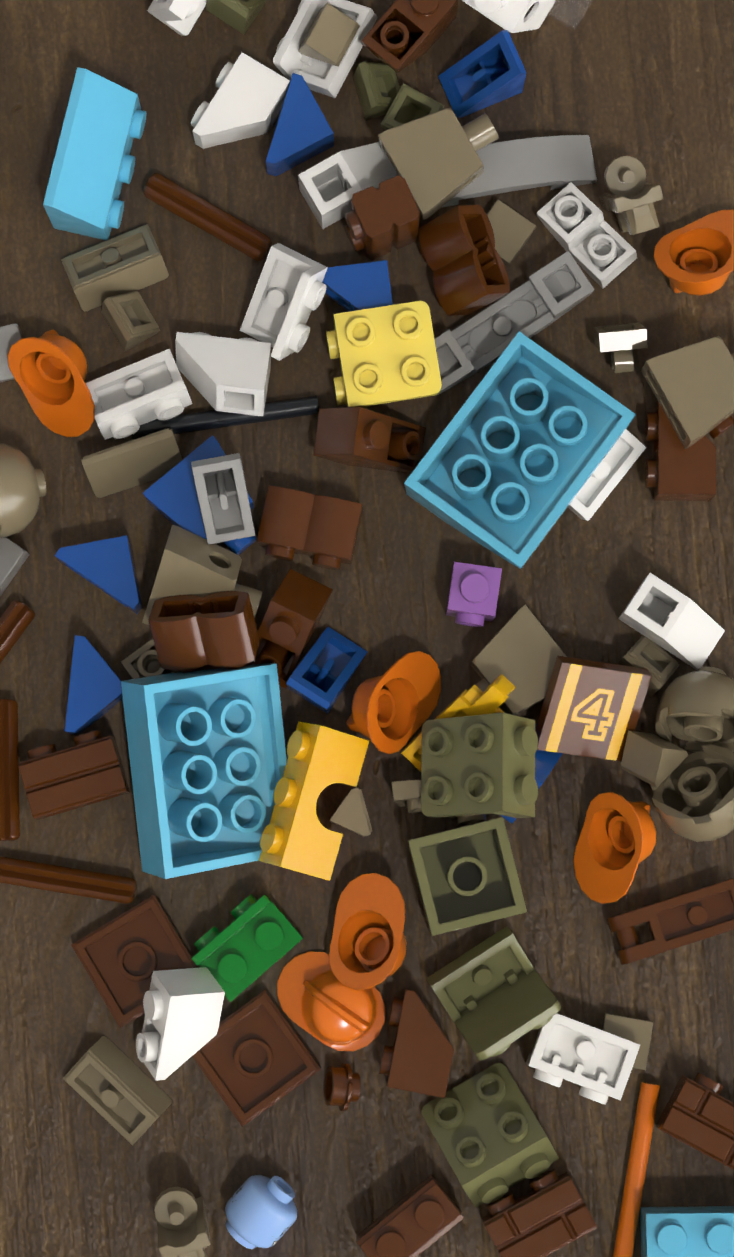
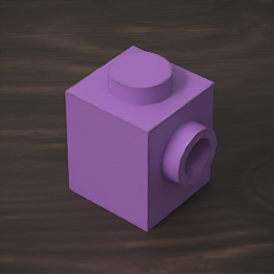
(473, 594)

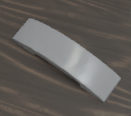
(532, 164)
(526, 309)

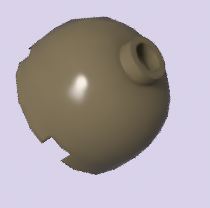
(19, 490)
(698, 709)
(699, 795)

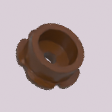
(341, 1086)

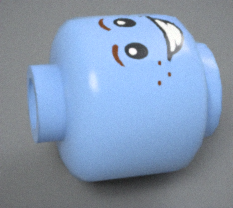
(261, 1211)

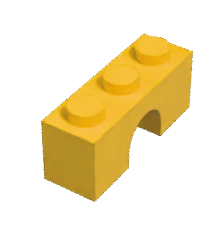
(314, 761)

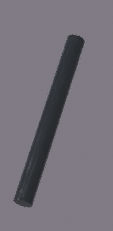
(215, 419)

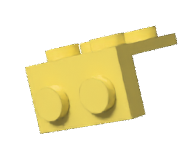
(384, 355)

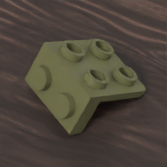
(479, 766)
(494, 994)
(489, 1134)

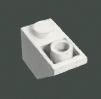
(243, 106)
(331, 183)
(226, 370)
(672, 621)
(179, 1018)

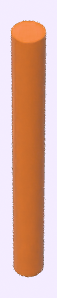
(636, 1170)

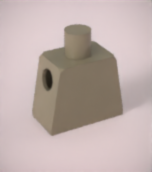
(437, 155)
(694, 387)
(196, 569)
(524, 656)

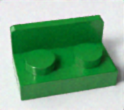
(247, 945)

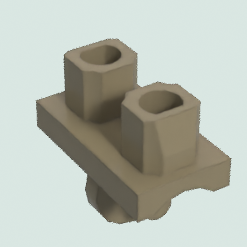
(632, 195)
(181, 1224)

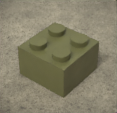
(467, 876)

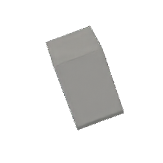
(223, 498)

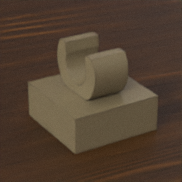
(620, 341)

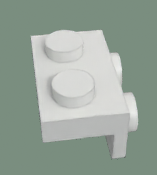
(318, 74)
(284, 299)
(138, 395)

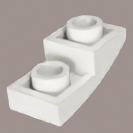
(587, 236)

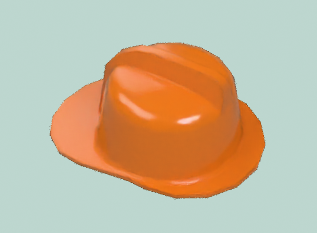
(699, 254)
(52, 379)
(396, 703)
(612, 845)
(368, 932)
(325, 1007)

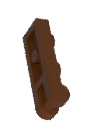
(676, 921)

